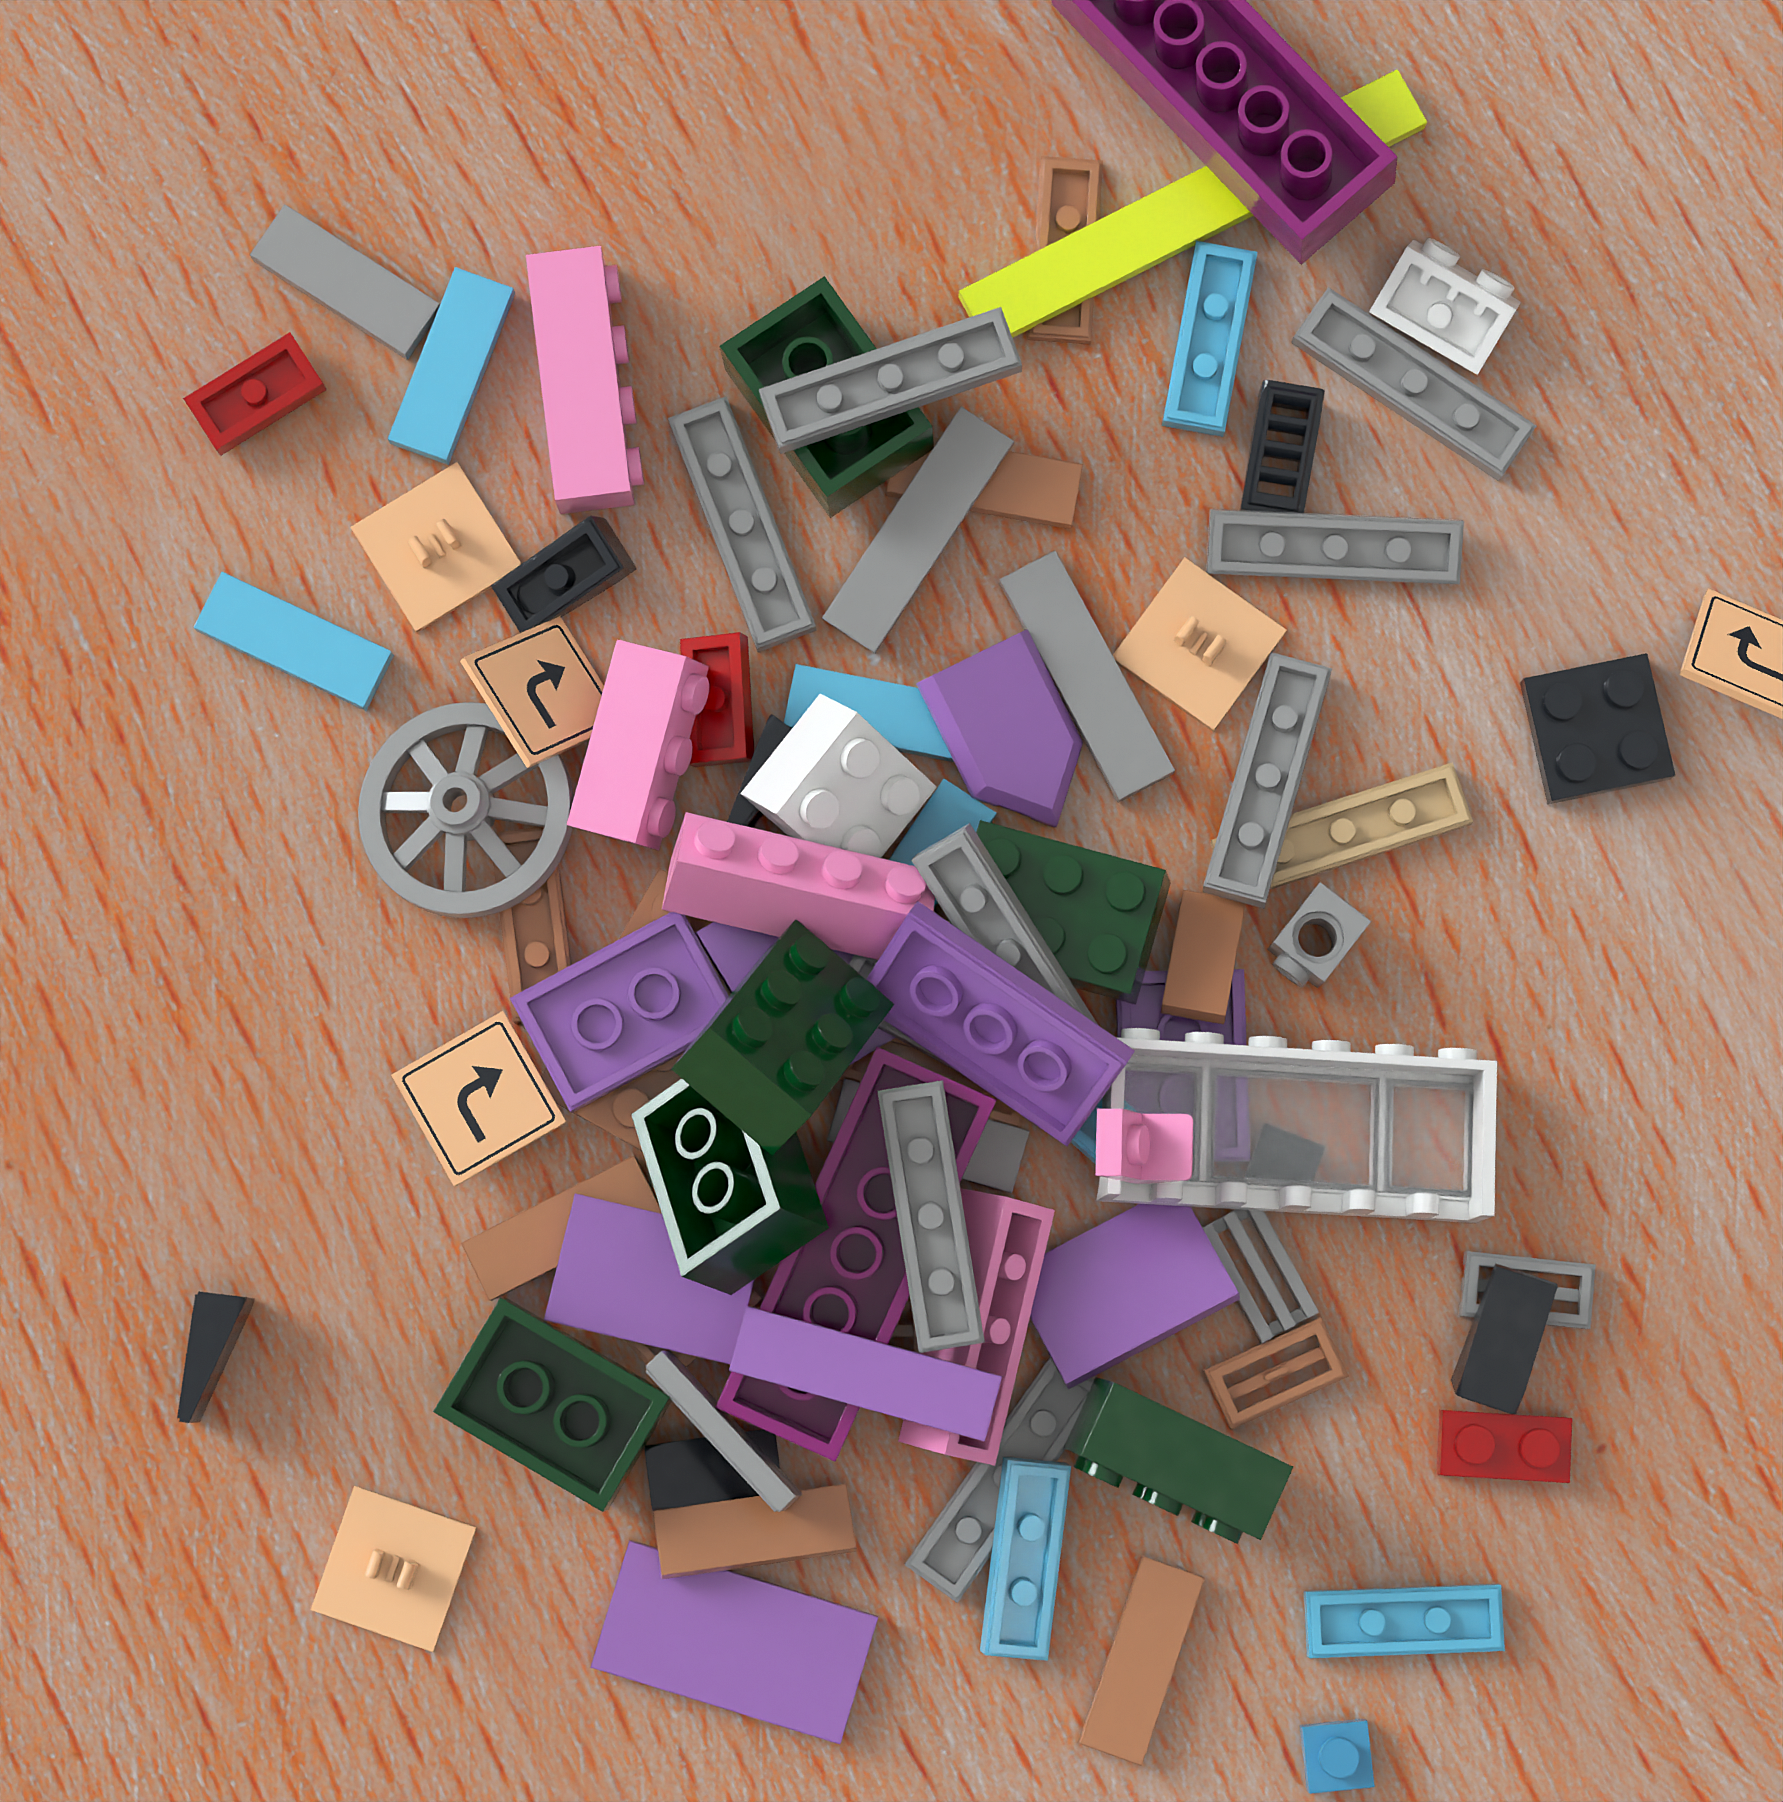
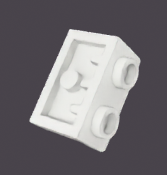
(1446, 304)

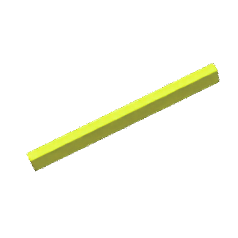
(1154, 228)

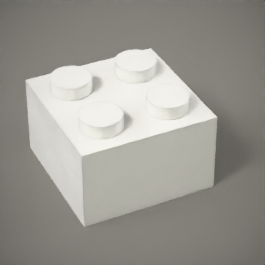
(838, 782)

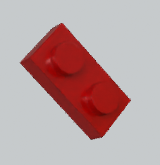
(255, 394)
(725, 725)
(1504, 1446)

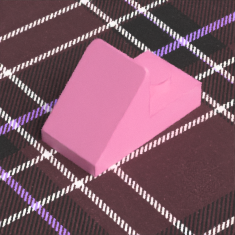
(1144, 1146)

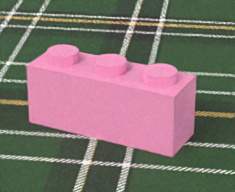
(639, 745)

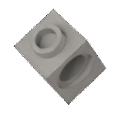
(1337, 918)

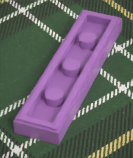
(865, 1373)

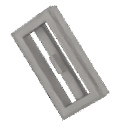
(1583, 1296)
(1285, 1318)

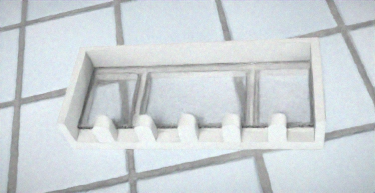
(1317, 1126)

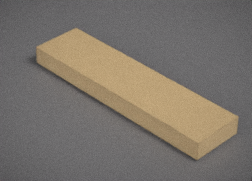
(1371, 823)

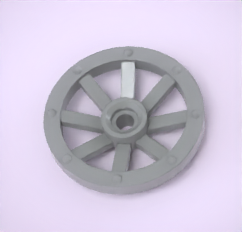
(468, 824)

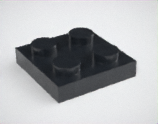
(1597, 728)

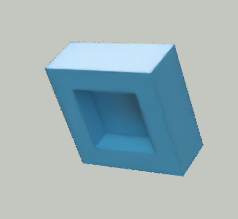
(1337, 1756)

